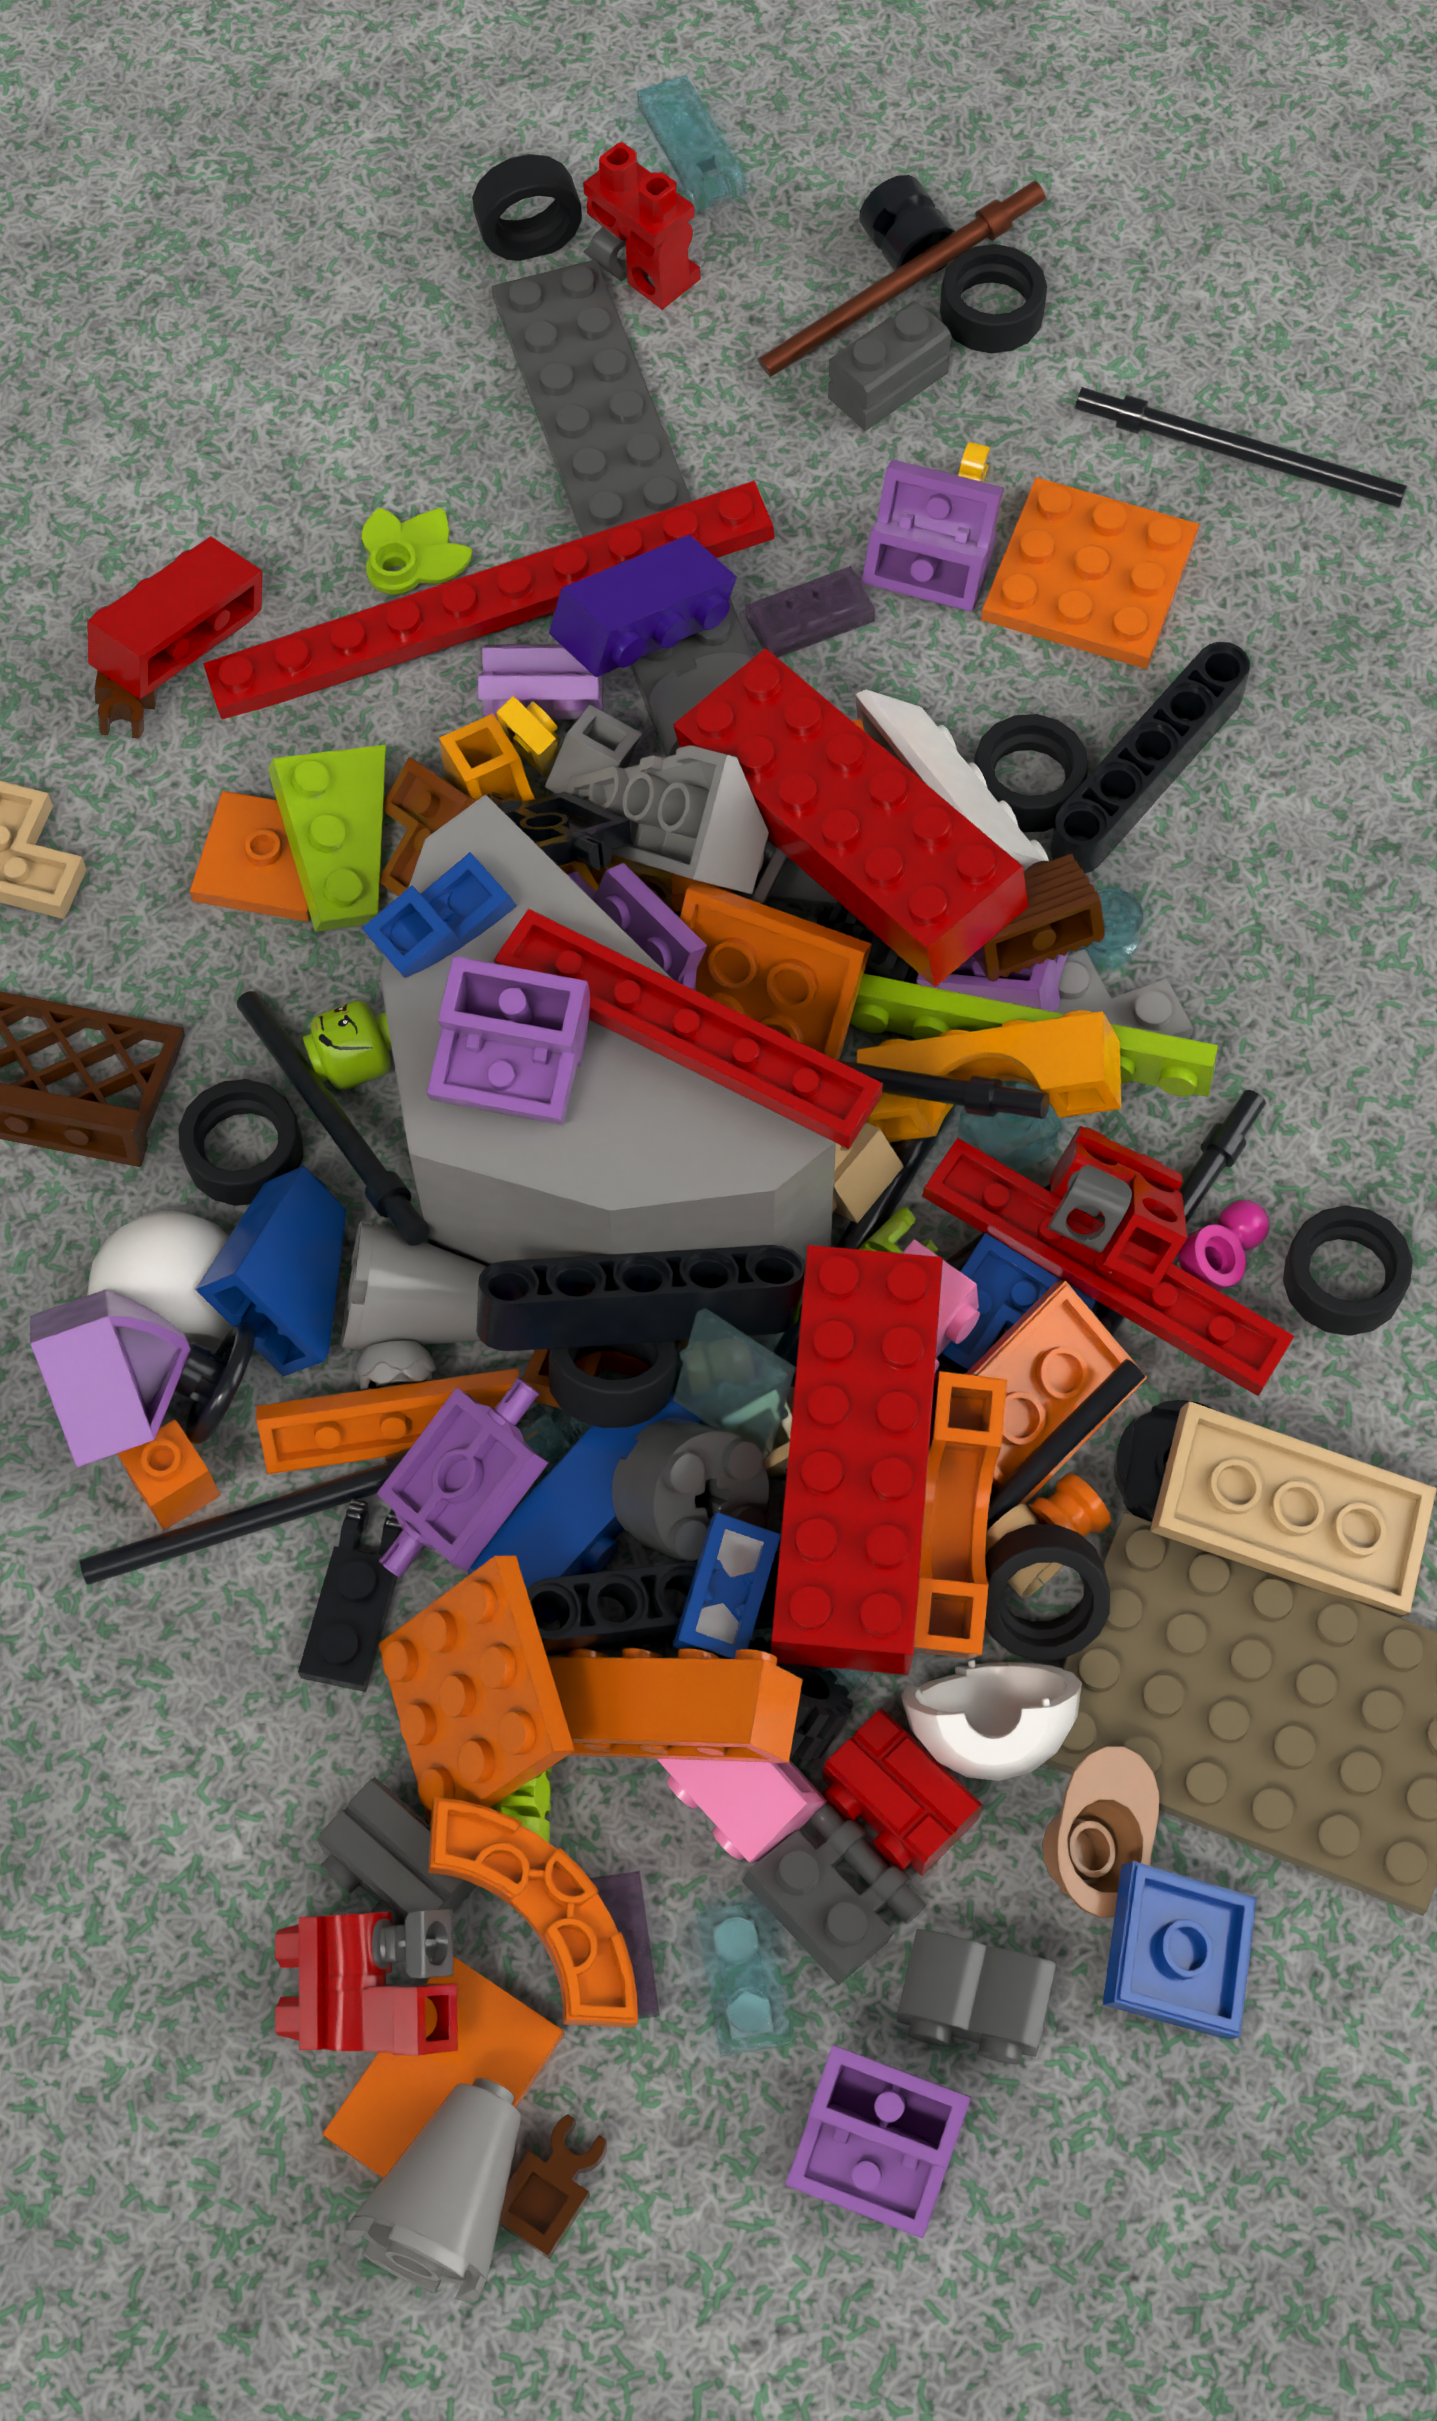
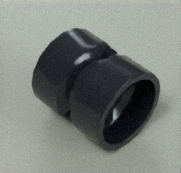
(903, 220)

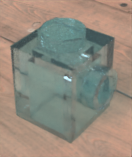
(1012, 1138)

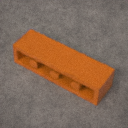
(678, 1705)

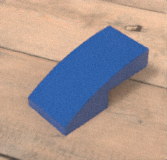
(442, 919)

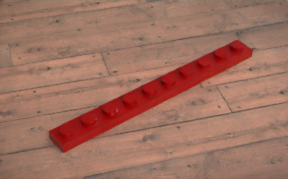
(471, 604)

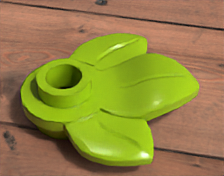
(416, 546)

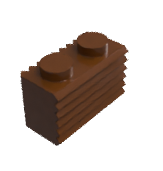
(1059, 918)

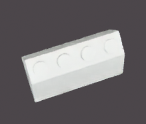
(933, 757)

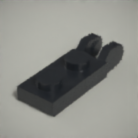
(351, 1606)

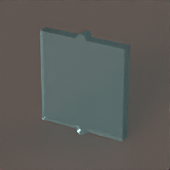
(733, 1381)

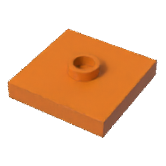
(249, 860)

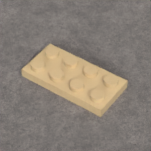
(1294, 1509)

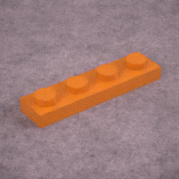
(363, 1422)

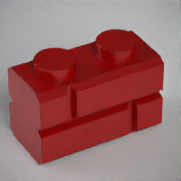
(899, 1794)

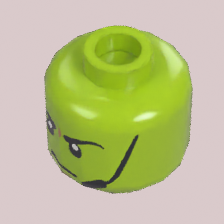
(349, 1045)

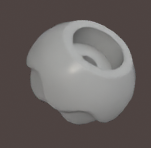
(393, 1365)

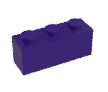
(642, 605)

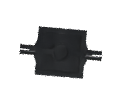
(568, 827)

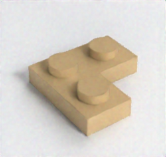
(29, 873)

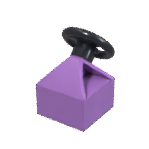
(118, 1366)

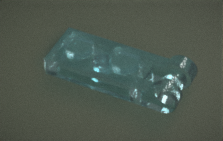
(691, 142)

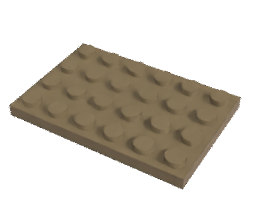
(1268, 1712)

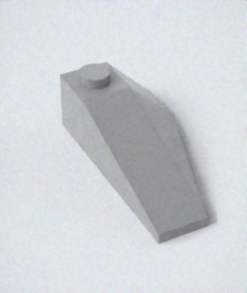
(684, 815)

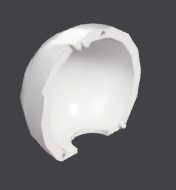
(160, 1265)
(994, 1717)

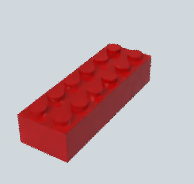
(860, 818)
(858, 1461)

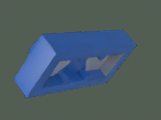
(727, 1587)

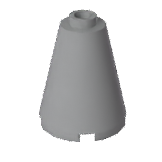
(407, 1292)
(445, 2194)

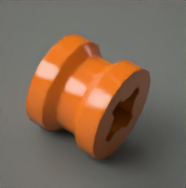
(1073, 1507)

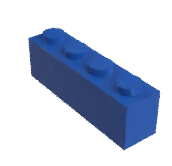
(570, 1514)

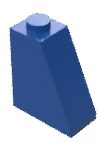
(282, 1270)

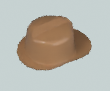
(1103, 1823)

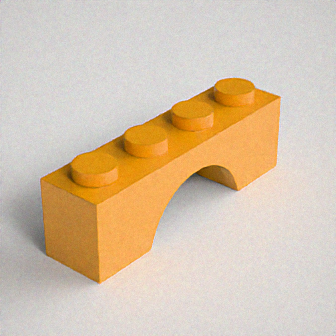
(483, 762)
(1064, 1056)

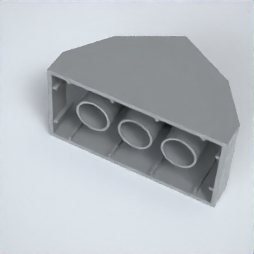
(644, 1145)

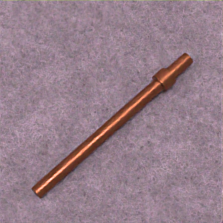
(989, 223)

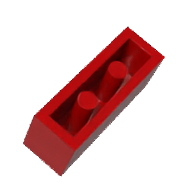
(174, 617)

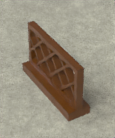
(84, 1120)

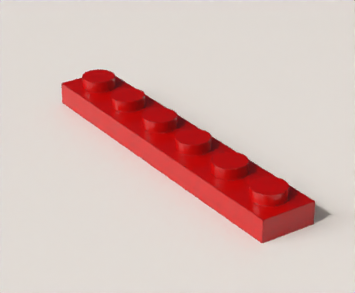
(700, 1031)
(1177, 1311)

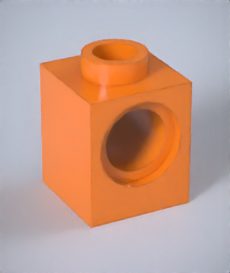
(169, 1475)

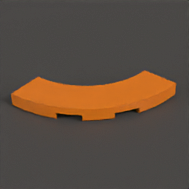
(552, 1898)

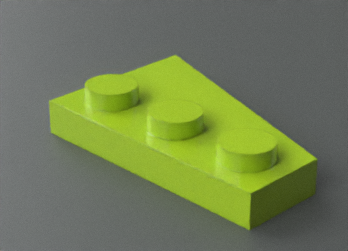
(334, 830)

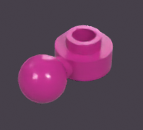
(1217, 1251)

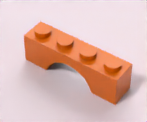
(960, 1474)

